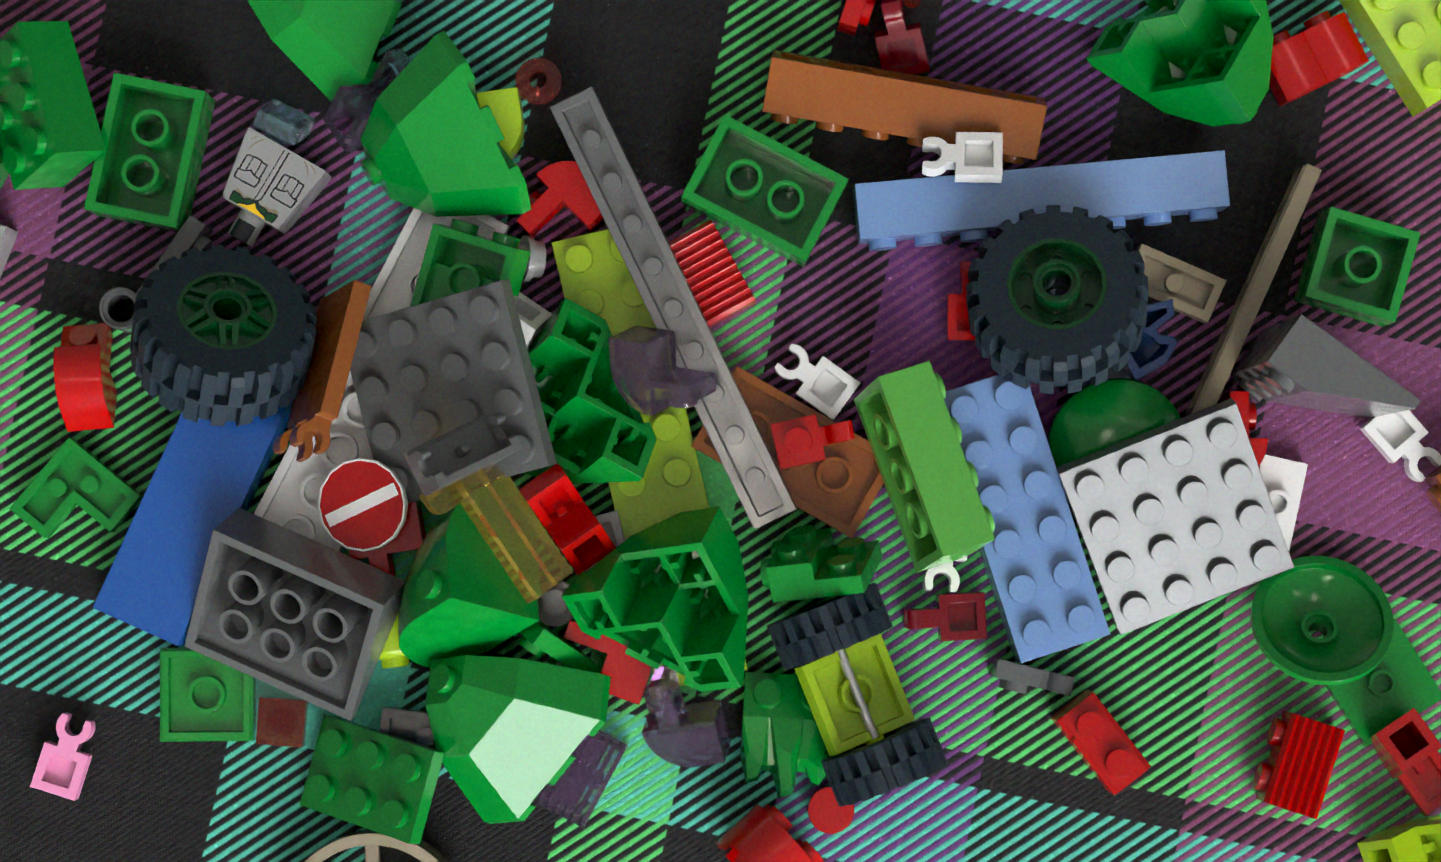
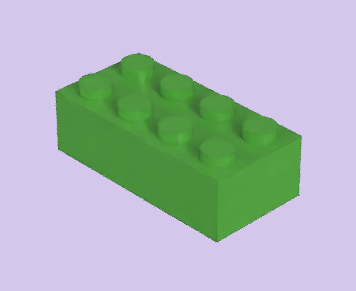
(924, 466)

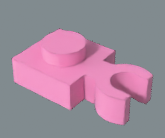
(62, 764)

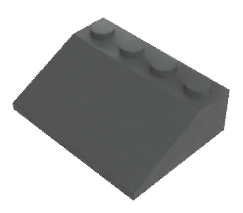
(1313, 370)
(292, 612)

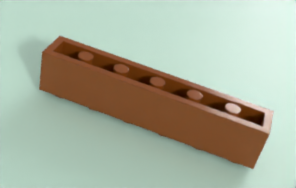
(899, 104)

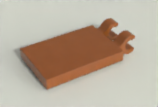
(334, 346)

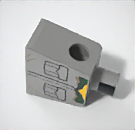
(270, 186)

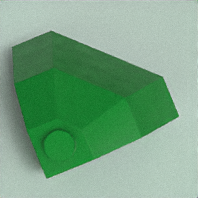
(329, 38)
(1192, 57)
(437, 145)
(587, 419)
(672, 599)
(510, 726)

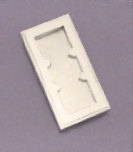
(1284, 485)

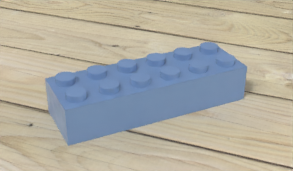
(1036, 552)

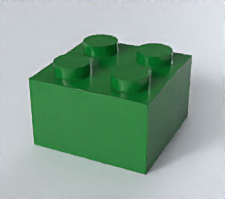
(1357, 266)

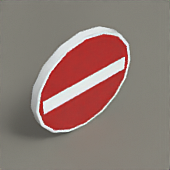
(362, 504)

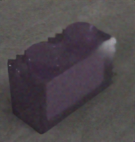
(585, 779)

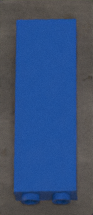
(194, 489)

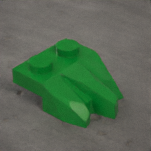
(779, 732)

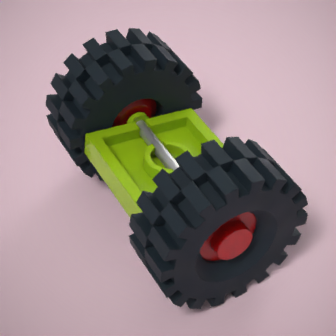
(856, 696)

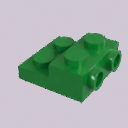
(463, 260)
(813, 567)

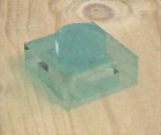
(283, 123)

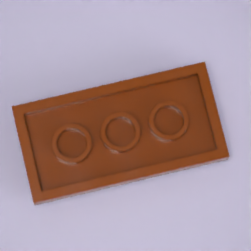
(830, 490)

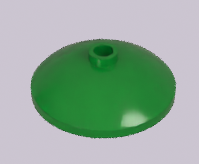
(1105, 417)
(1328, 598)

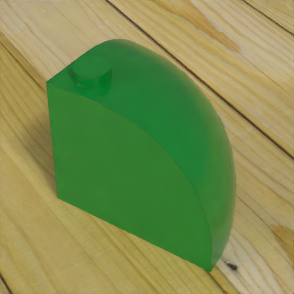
(458, 595)

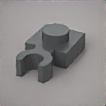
(1018, 677)

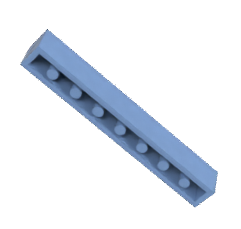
(1115, 189)

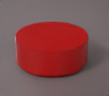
(826, 813)

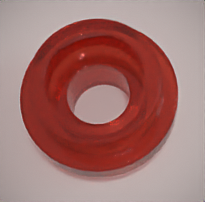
(548, 91)

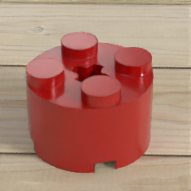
(764, 838)

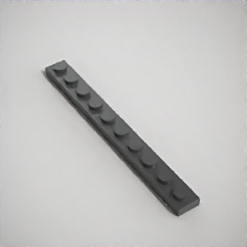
(672, 304)

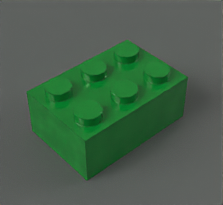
(45, 107)
(152, 153)
(764, 190)

